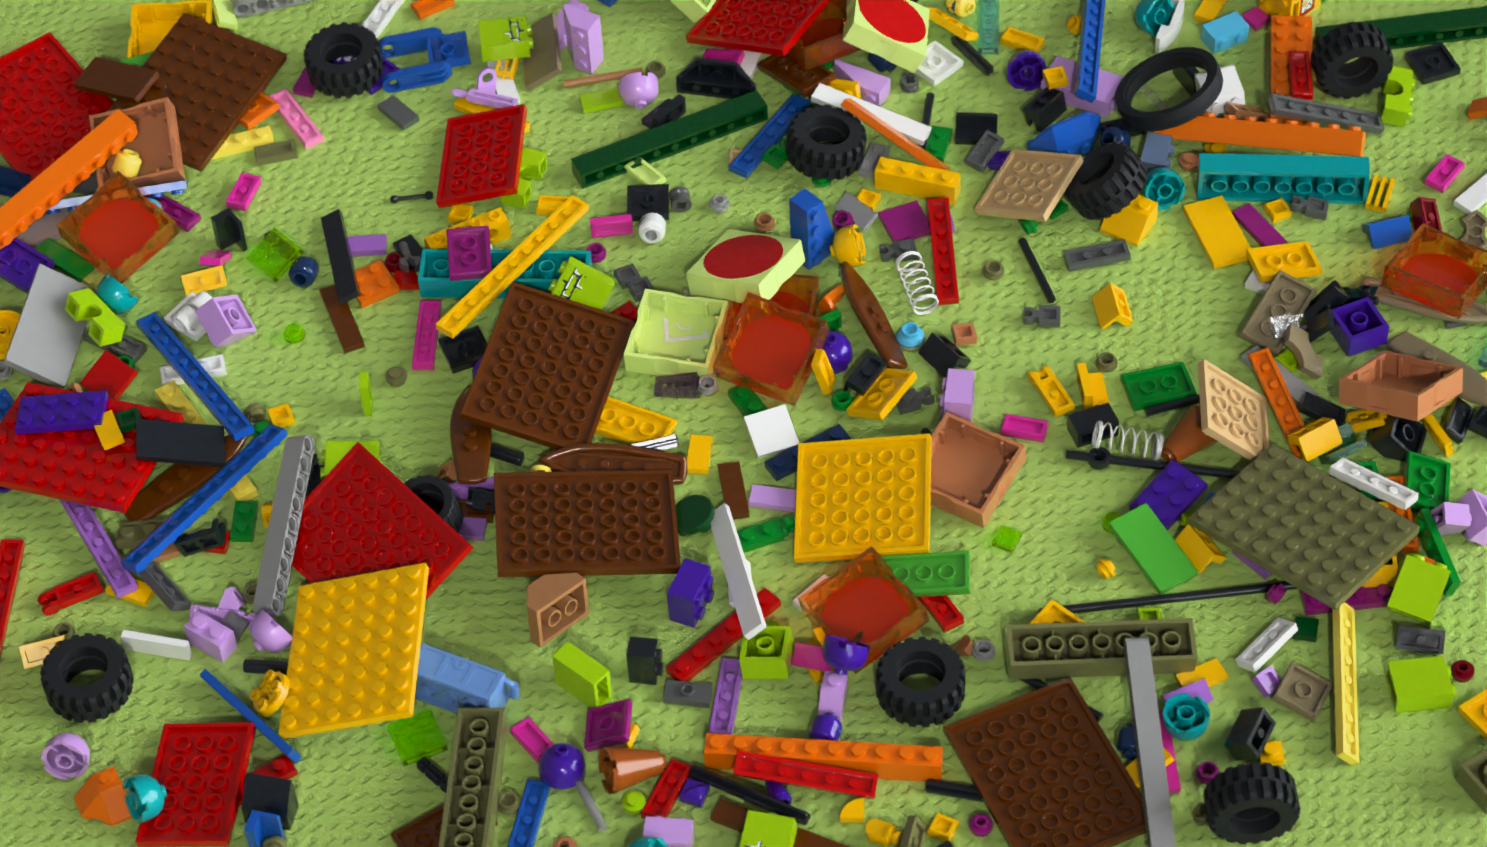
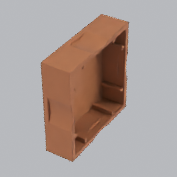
(156, 144)
(1401, 385)
(971, 468)

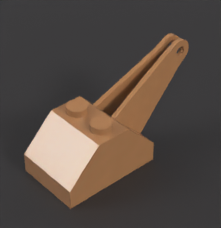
(555, 605)

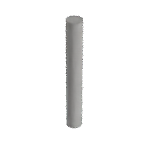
(591, 806)

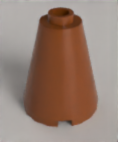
(1186, 437)
(628, 766)

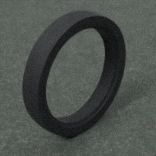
(1181, 112)

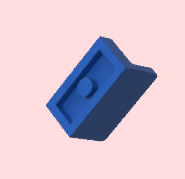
(1388, 231)
(262, 826)

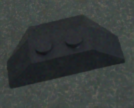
(714, 79)

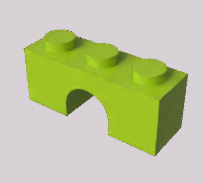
(1398, 97)
(532, 167)
(104, 326)

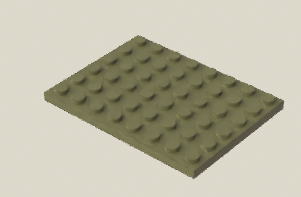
(1304, 526)

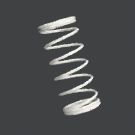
(925, 296)
(1157, 445)

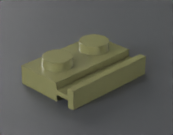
(135, 532)

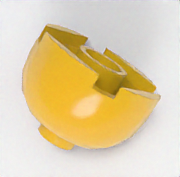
(848, 246)

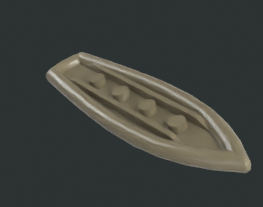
(1475, 313)
(1474, 384)

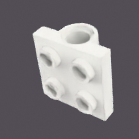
(184, 317)

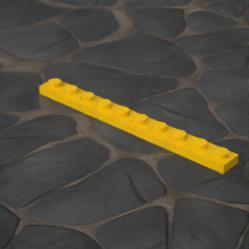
(512, 267)

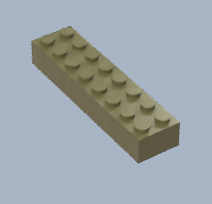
(1096, 647)
(474, 778)

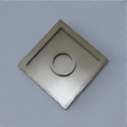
(1302, 691)

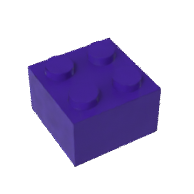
(1359, 327)
(690, 593)

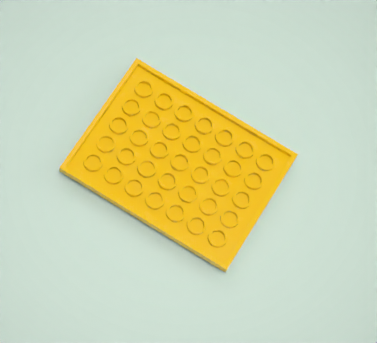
(355, 651)

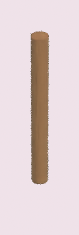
(599, 78)

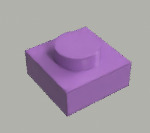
(1267, 681)

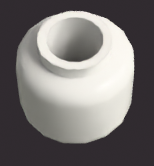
(652, 228)

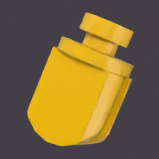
(883, 833)

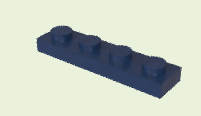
(787, 461)

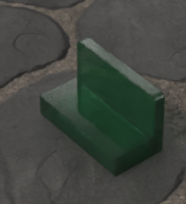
(1349, 446)

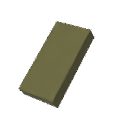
(275, 152)

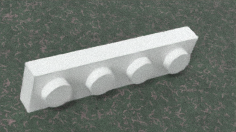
(1373, 483)

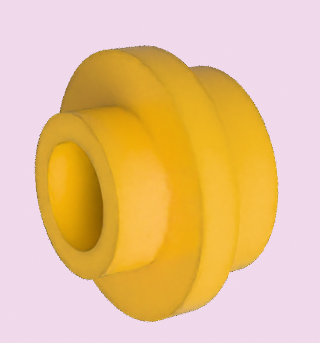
(1074, 24)
(1105, 568)

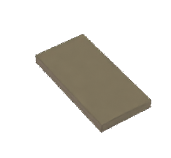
(545, 57)
(1282, 297)

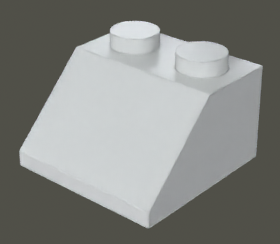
(1231, 91)

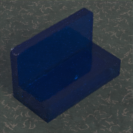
(12, 181)

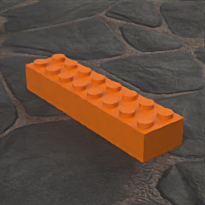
(1286, 35)

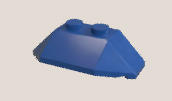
(1069, 136)

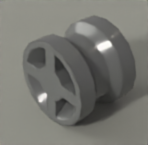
(680, 199)

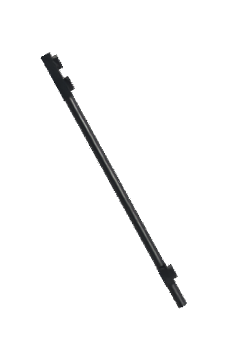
(1101, 459)

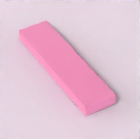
(297, 119)

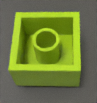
(767, 654)

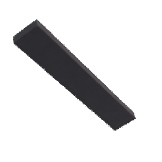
(340, 256)

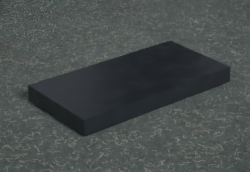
(179, 443)

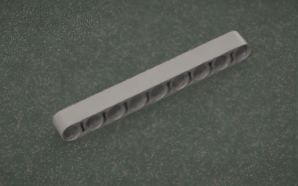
(284, 525)

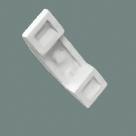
(1168, 34)

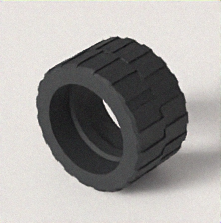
(436, 490)

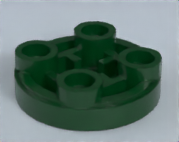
(694, 515)

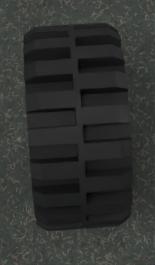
(1347, 43)
(343, 78)
(830, 126)
(1107, 181)
(920, 657)
(92, 700)
(1251, 803)

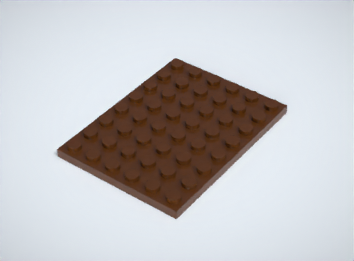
(210, 81)
(547, 369)
(586, 523)
(1049, 771)

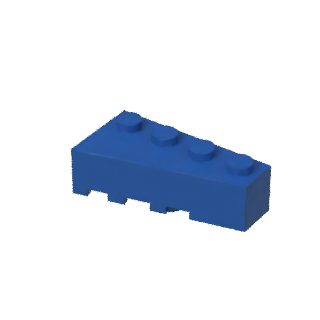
(812, 226)

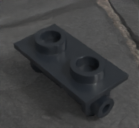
(1360, 293)
(479, 498)

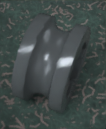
(909, 83)

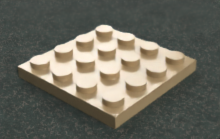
(1029, 185)
(1232, 412)

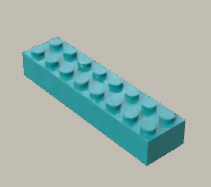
(1283, 176)
(436, 283)

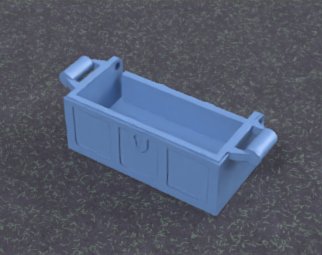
(459, 682)

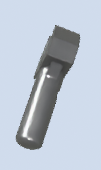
(408, 258)

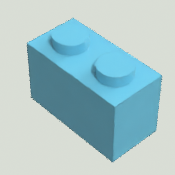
(1225, 32)

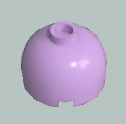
(638, 90)
(269, 634)
(66, 756)

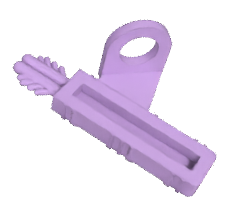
(485, 92)
(228, 602)

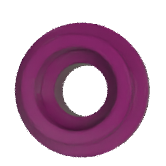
(841, 216)
(598, 252)
(1276, 593)
(1206, 767)
(980, 830)

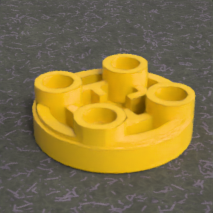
(270, 693)

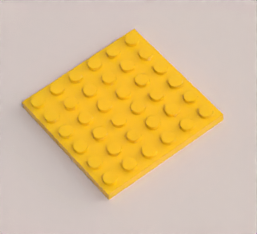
(863, 497)

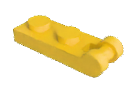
(1051, 391)

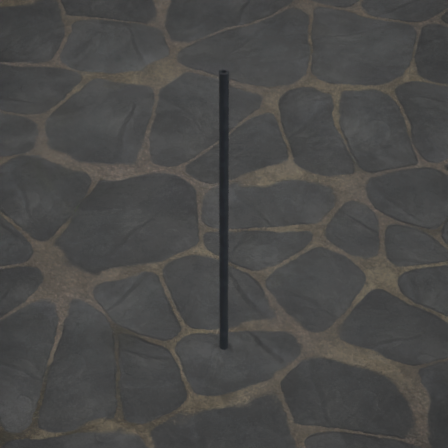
(1176, 597)

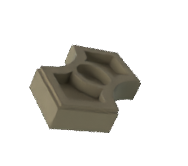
(1475, 226)
(1307, 359)

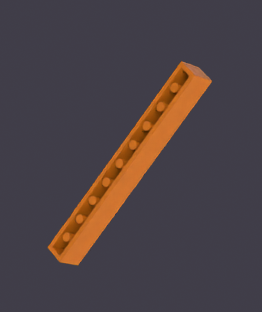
(1271, 134)
(65, 175)
(886, 760)

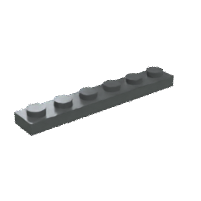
(1325, 113)

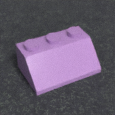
(583, 38)

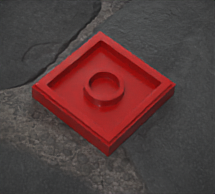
(109, 374)

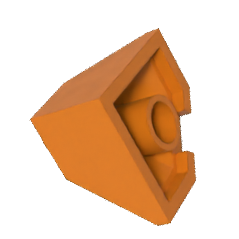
(103, 798)

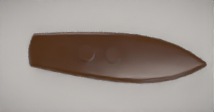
(872, 317)
(469, 446)
(615, 458)
(177, 484)

